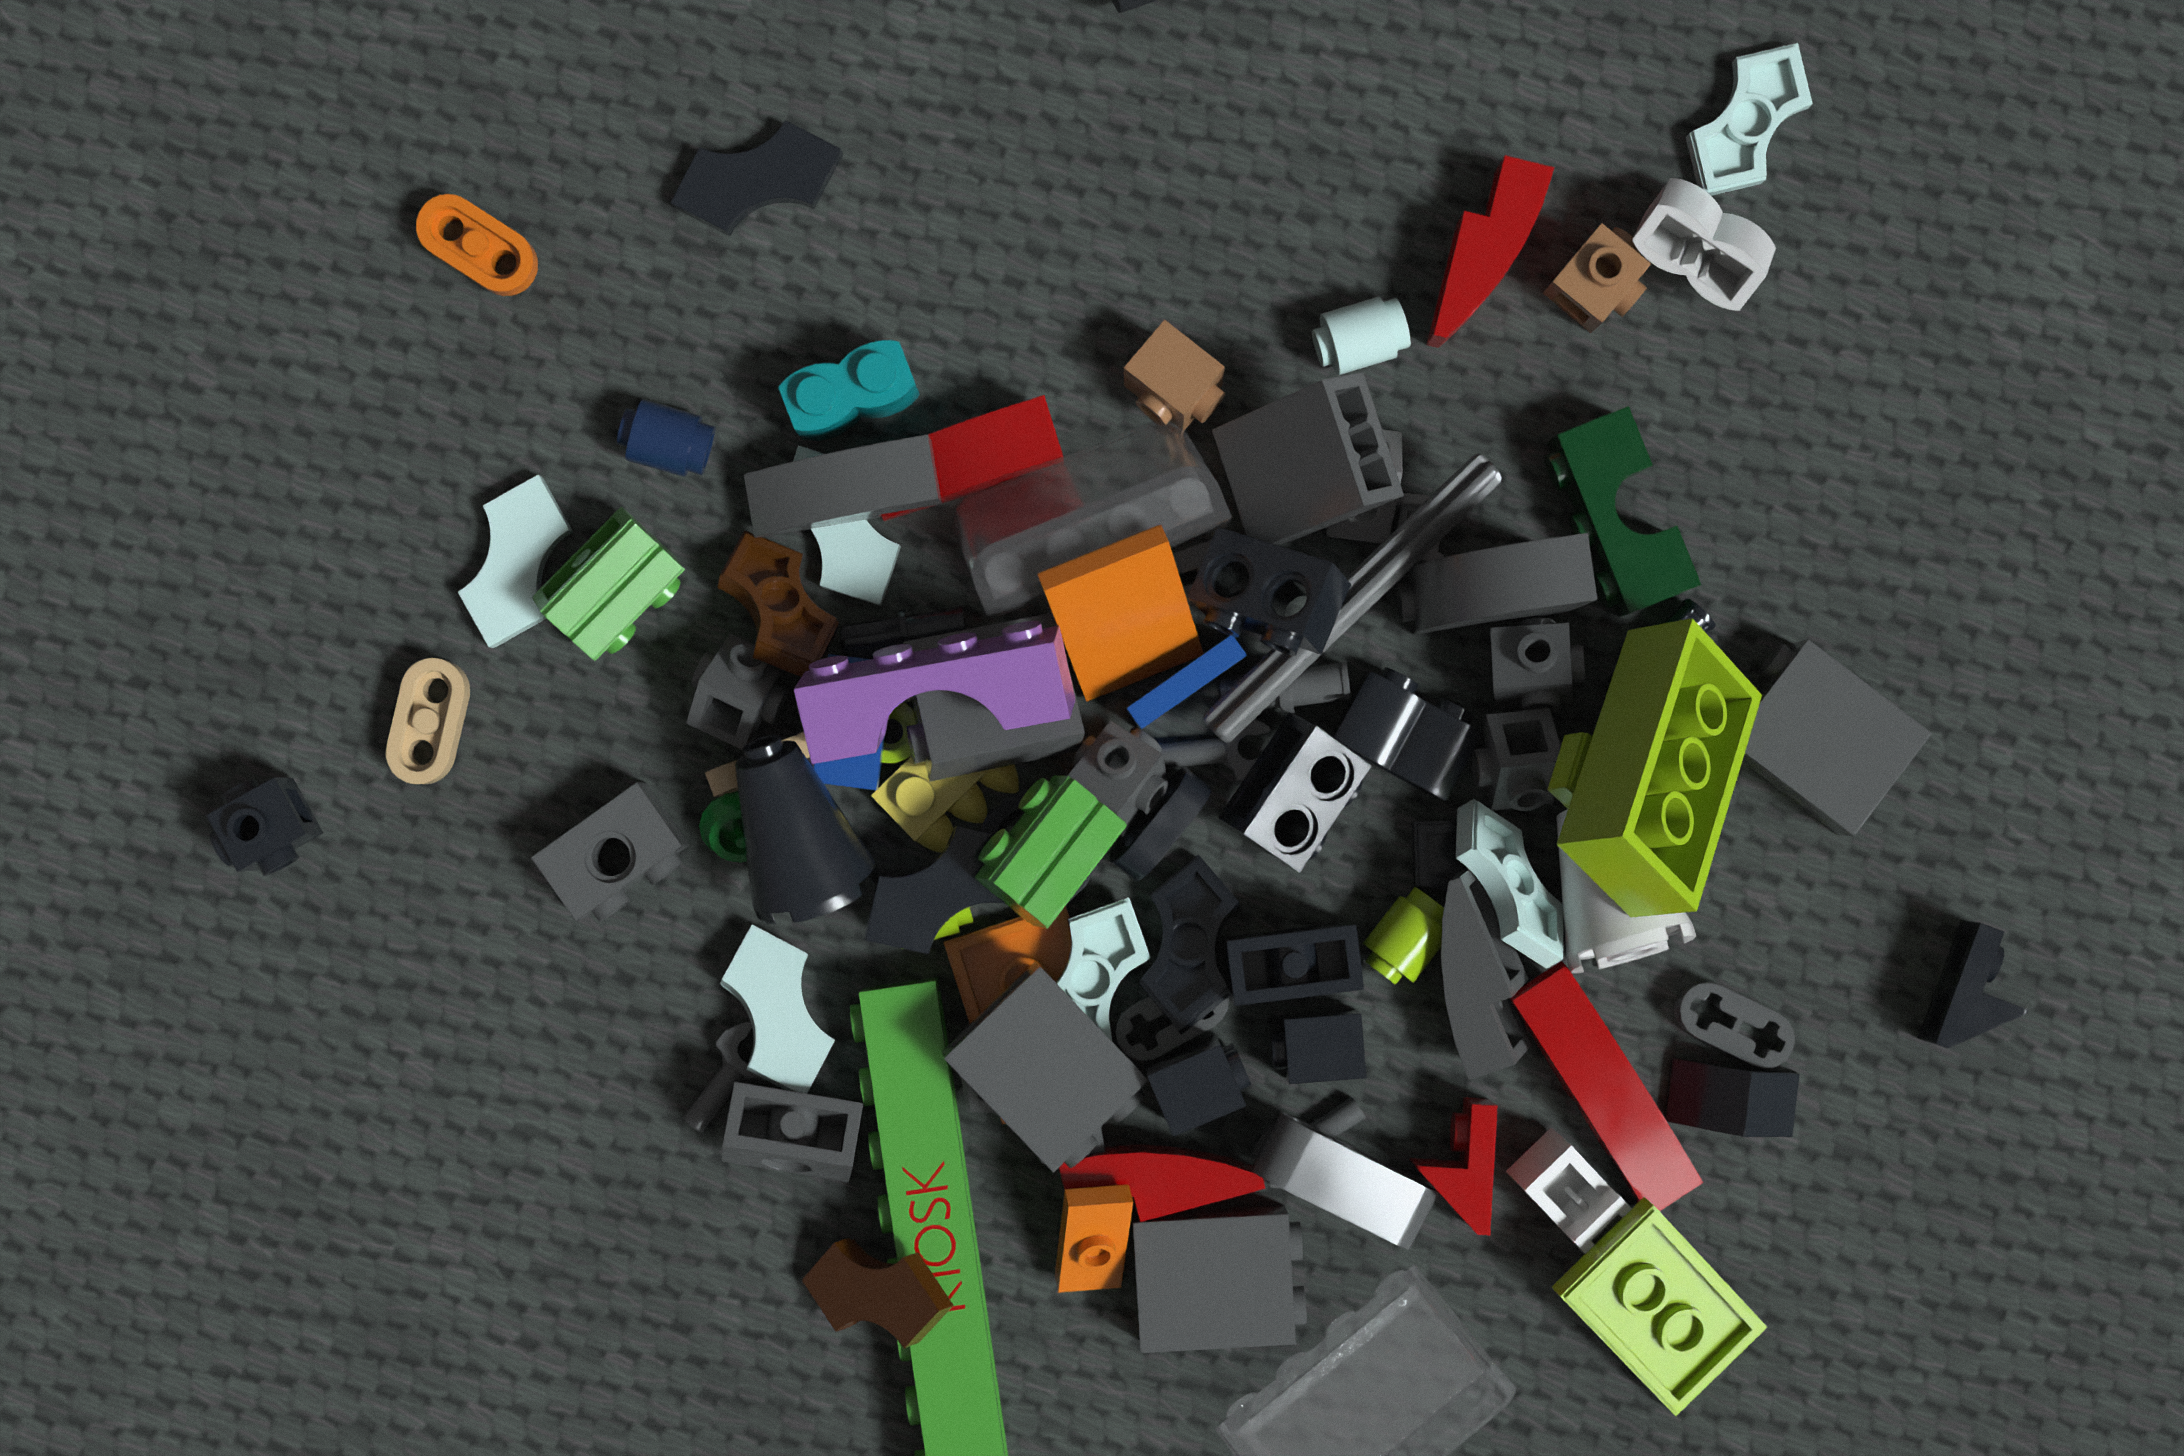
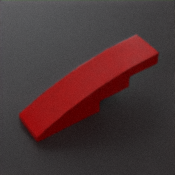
(1605, 1087)

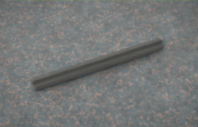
(1368, 584)

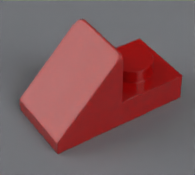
(1468, 1182)

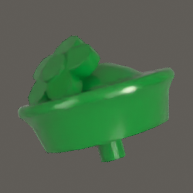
(723, 829)

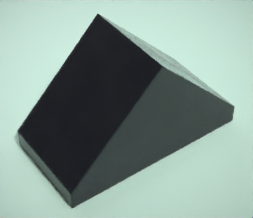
(1731, 1098)

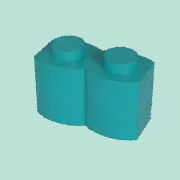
(833, 397)

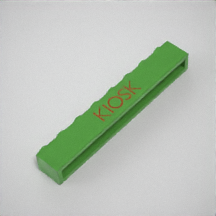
(930, 1212)

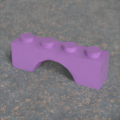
(1013, 675)

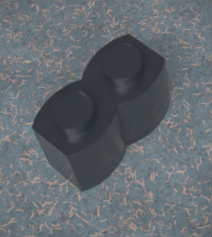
(1406, 734)

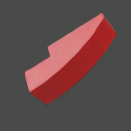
(1488, 243)
(992, 450)
(1164, 1177)

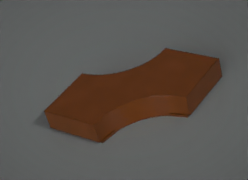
(787, 622)
(861, 1288)

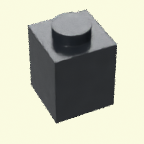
(1319, 1046)

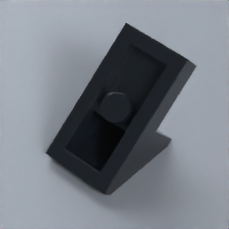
(1958, 1004)

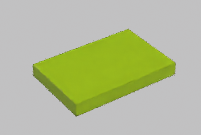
(1659, 1306)

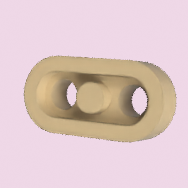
(421, 719)

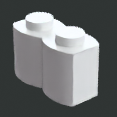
(1715, 250)

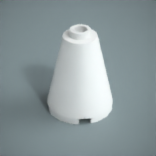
(1602, 929)

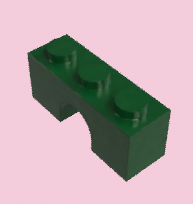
(1631, 566)

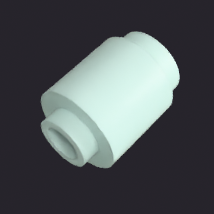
(1361, 334)

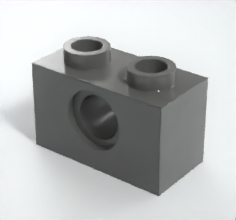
(575, 864)
(791, 1132)

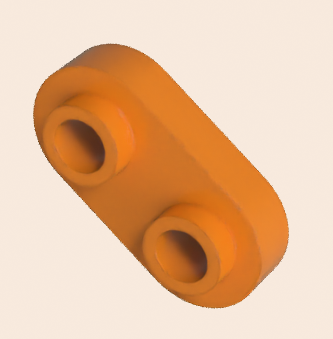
(479, 246)

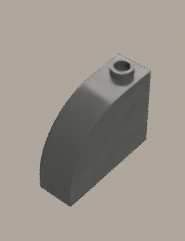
(1498, 585)

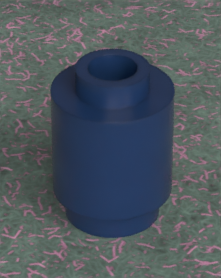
(666, 438)

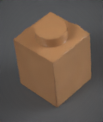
(1600, 278)
(1174, 378)

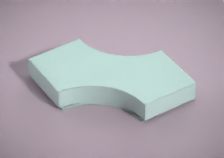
(1734, 146)
(523, 534)
(854, 555)
(1525, 910)
(1102, 951)
(768, 984)

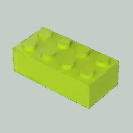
(1660, 770)

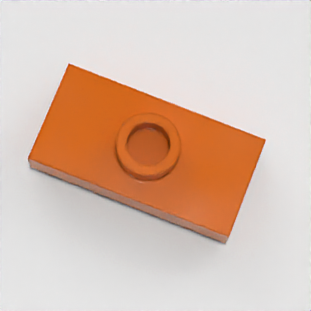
(1093, 1238)

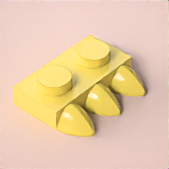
(922, 804)

